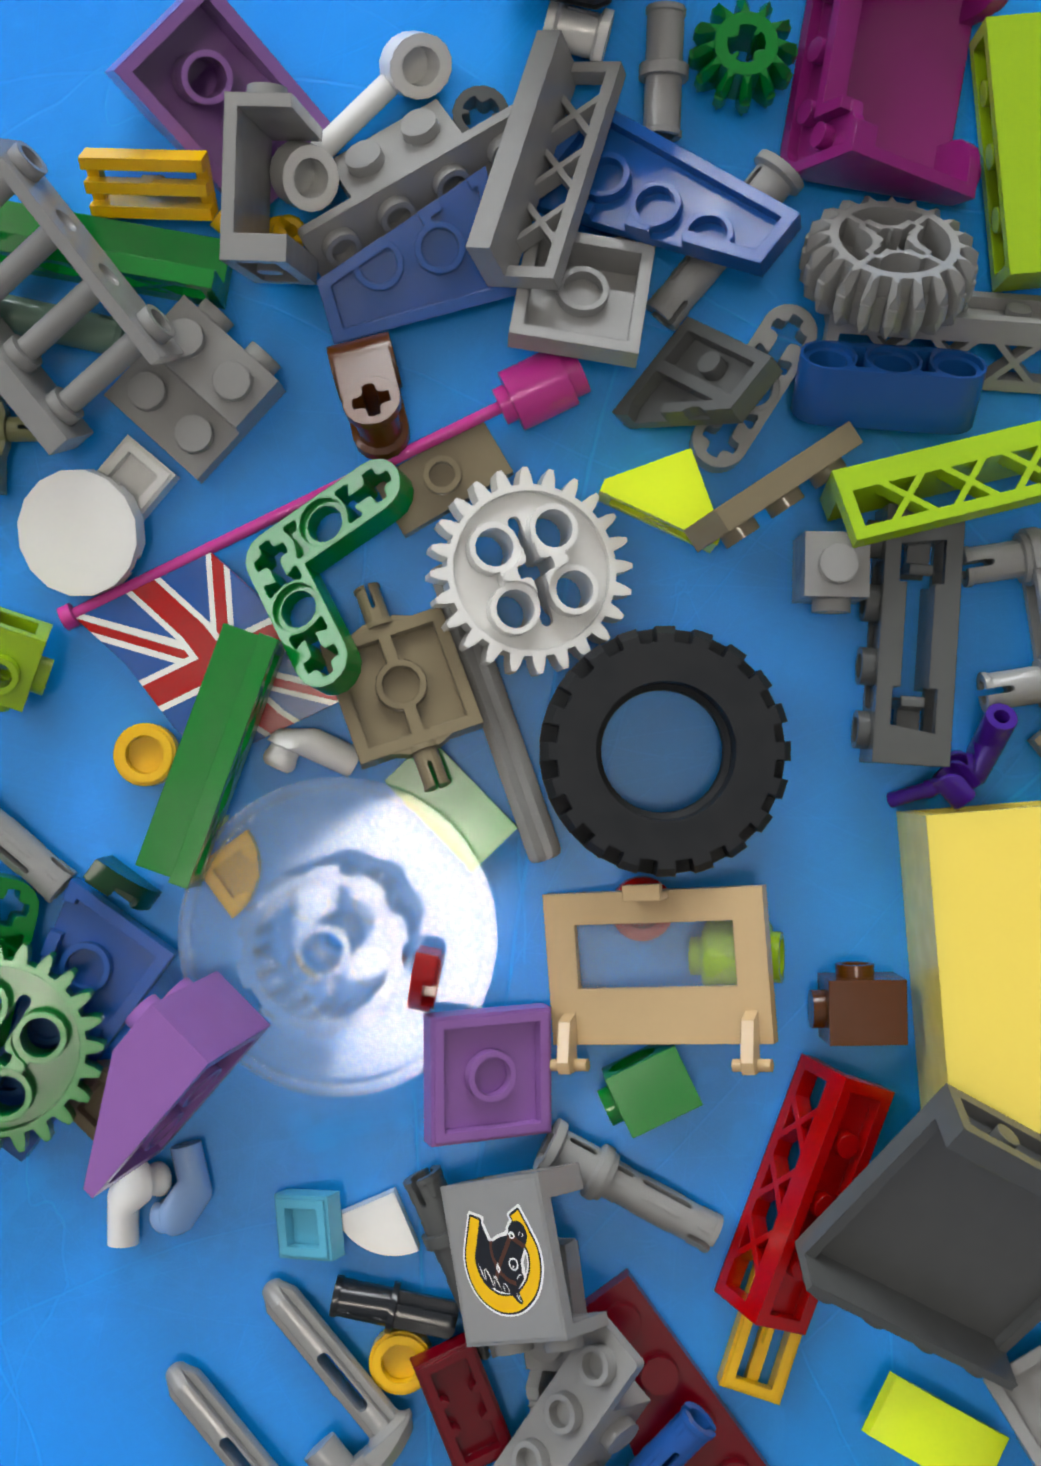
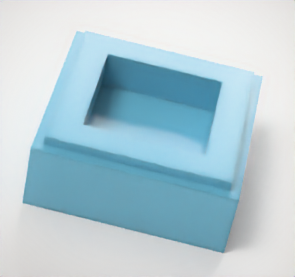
(309, 1224)

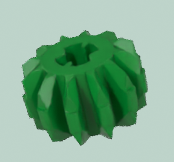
(746, 33)

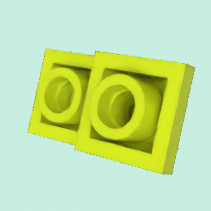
(930, 1428)

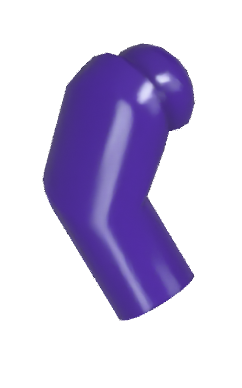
(988, 740)

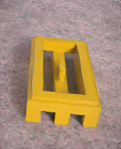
(150, 194)
(749, 1384)

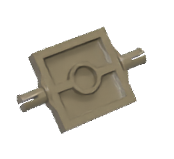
(408, 689)

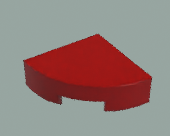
(425, 978)

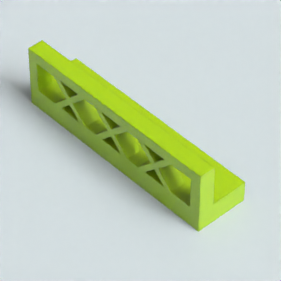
(935, 471)

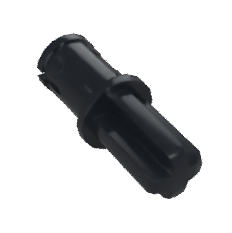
(394, 1308)

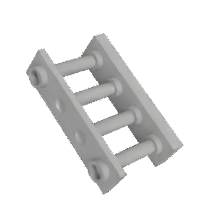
(46, 409)

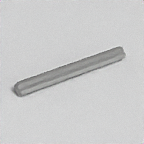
(508, 750)

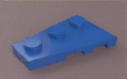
(411, 270)

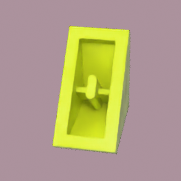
(661, 494)

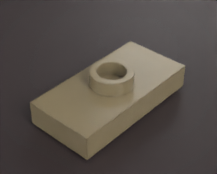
(447, 473)

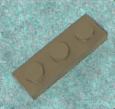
(774, 491)

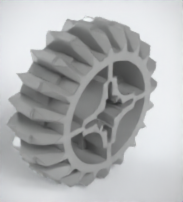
(888, 267)

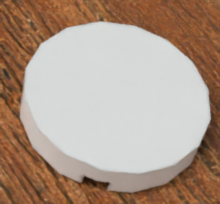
(80, 532)

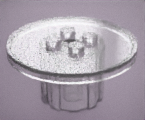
(376, 876)

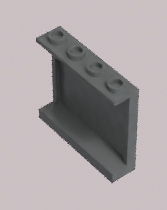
(940, 1237)

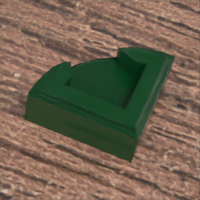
(111, 875)

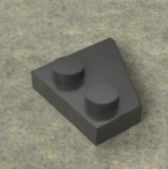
(698, 381)

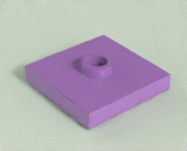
(486, 1073)

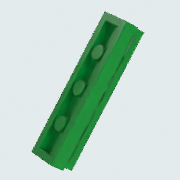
(149, 257)
(211, 755)

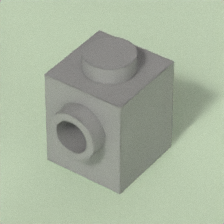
(829, 572)

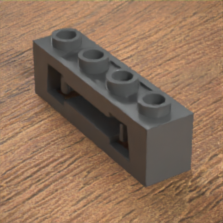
(880, 662)

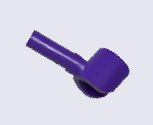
(952, 782)

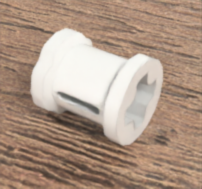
(583, 29)

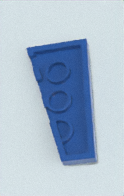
(678, 201)
(112, 957)

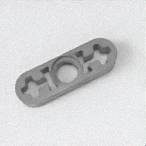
(762, 340)

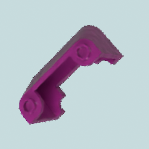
(882, 98)

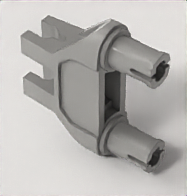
(1003, 562)

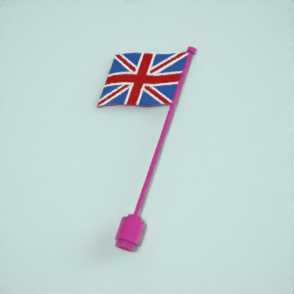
(173, 614)

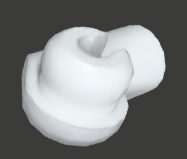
(311, 744)
(129, 1196)

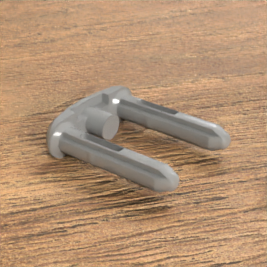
(313, 1338)

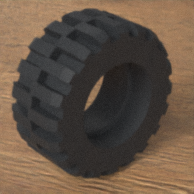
(748, 732)

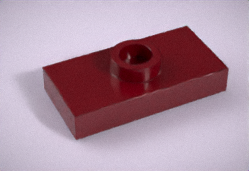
(462, 1402)

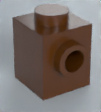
(859, 1006)

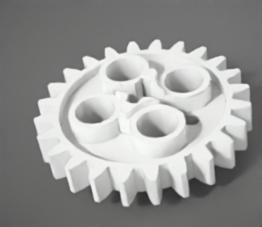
(475, 587)

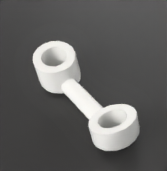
(409, 66)

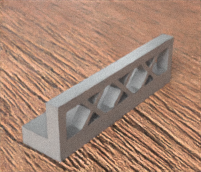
(523, 162)
(987, 319)

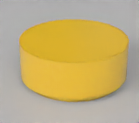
(145, 754)
(391, 1363)

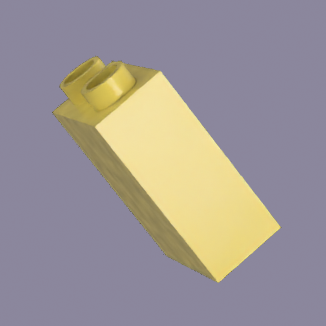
(976, 951)

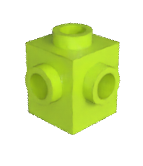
(21, 658)

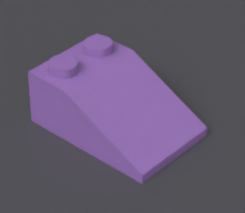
(186, 64)
(166, 1071)

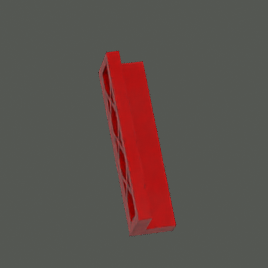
(834, 1150)

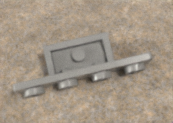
(397, 176)
(585, 1407)

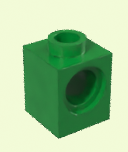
(648, 1089)

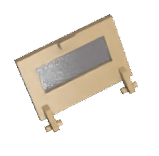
(661, 970)

